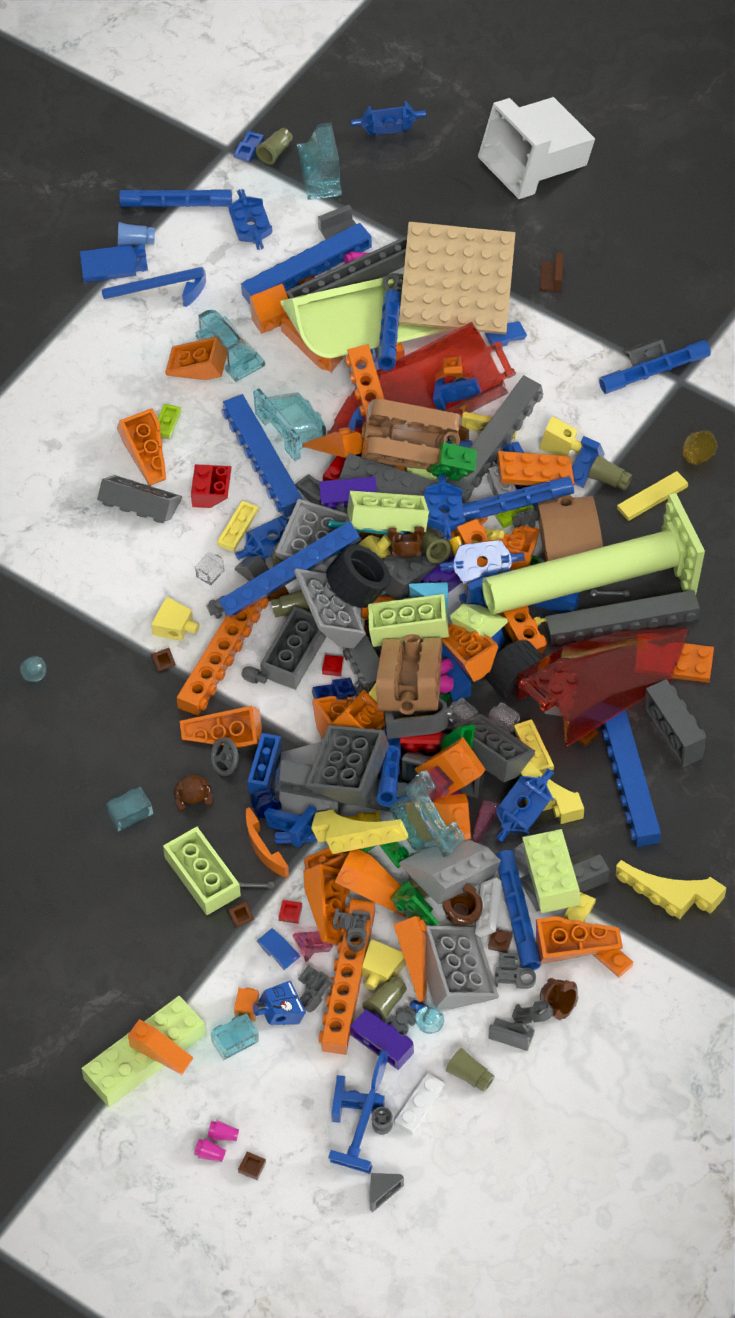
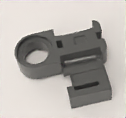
(355, 925)
(509, 974)
(318, 984)
(530, 1014)

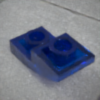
(339, 687)

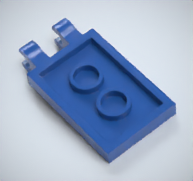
(113, 262)

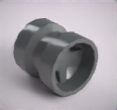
(380, 1116)

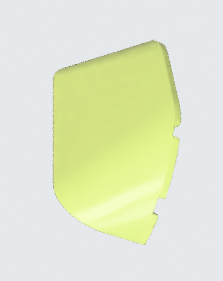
(345, 318)

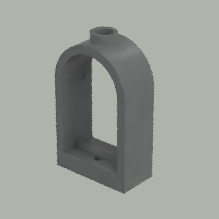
(418, 725)

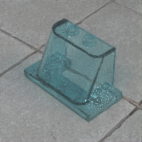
(320, 163)
(240, 354)
(292, 419)
(422, 819)

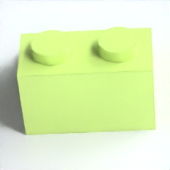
(477, 619)

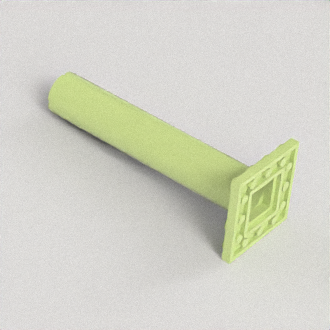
(673, 547)

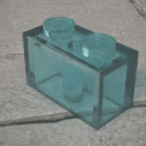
(129, 808)
(234, 1036)

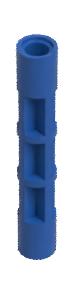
(176, 198)
(389, 330)
(689, 354)
(518, 499)
(389, 773)
(518, 911)

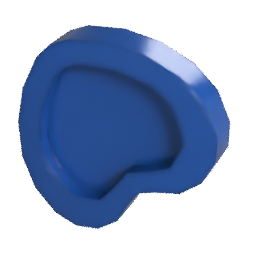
(416, 1005)

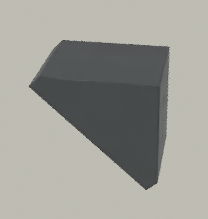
(251, 567)
(383, 1187)

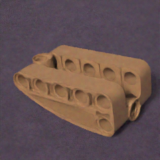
(406, 433)
(568, 526)
(409, 674)

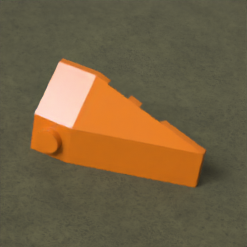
(471, 651)
(369, 879)
(414, 949)

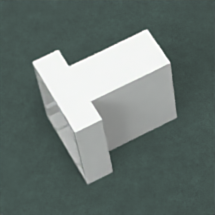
(533, 144)

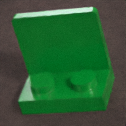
(412, 904)

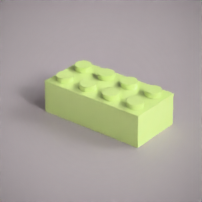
(387, 511)
(399, 618)
(201, 870)
(551, 871)

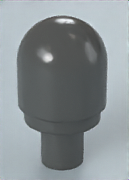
(253, 675)

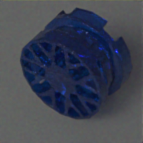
(265, 801)

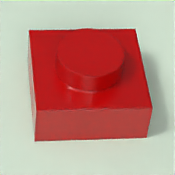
(333, 665)
(290, 911)

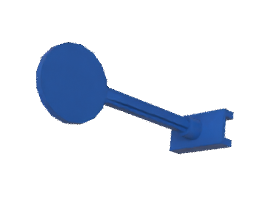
(351, 1159)

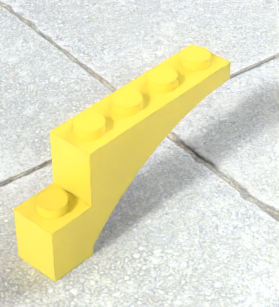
(566, 804)
(349, 834)
(671, 894)

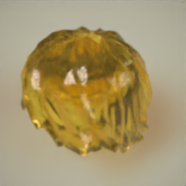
(699, 447)

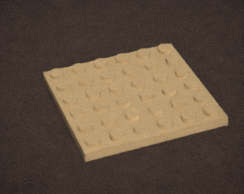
(457, 277)

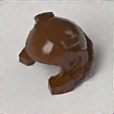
(406, 545)
(192, 790)
(464, 908)
(561, 996)

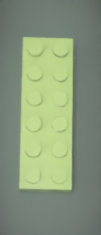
(124, 1068)

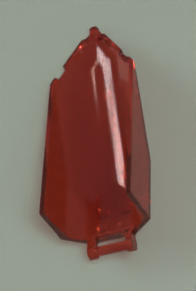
(415, 375)
(602, 675)

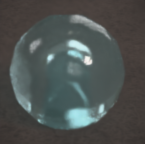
(33, 669)
(429, 1020)

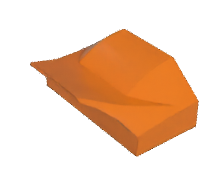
(451, 366)

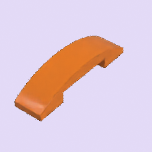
(275, 861)

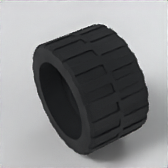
(358, 576)
(508, 665)

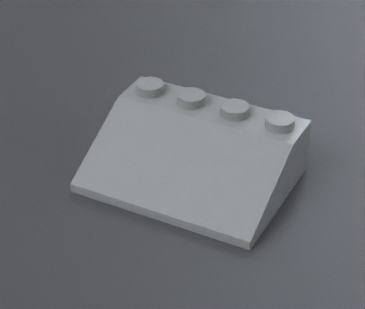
(305, 527)
(332, 615)
(296, 803)
(446, 876)
(457, 967)

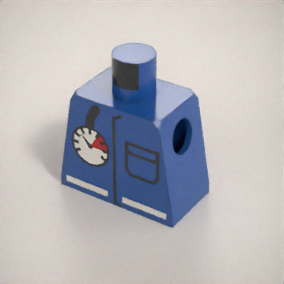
(280, 1005)

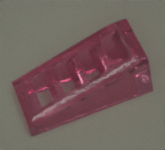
(484, 820)

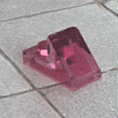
(310, 943)

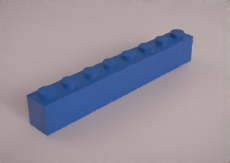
(310, 261)
(262, 454)
(284, 572)
(631, 781)

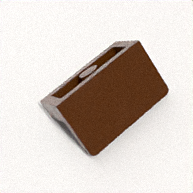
(552, 275)

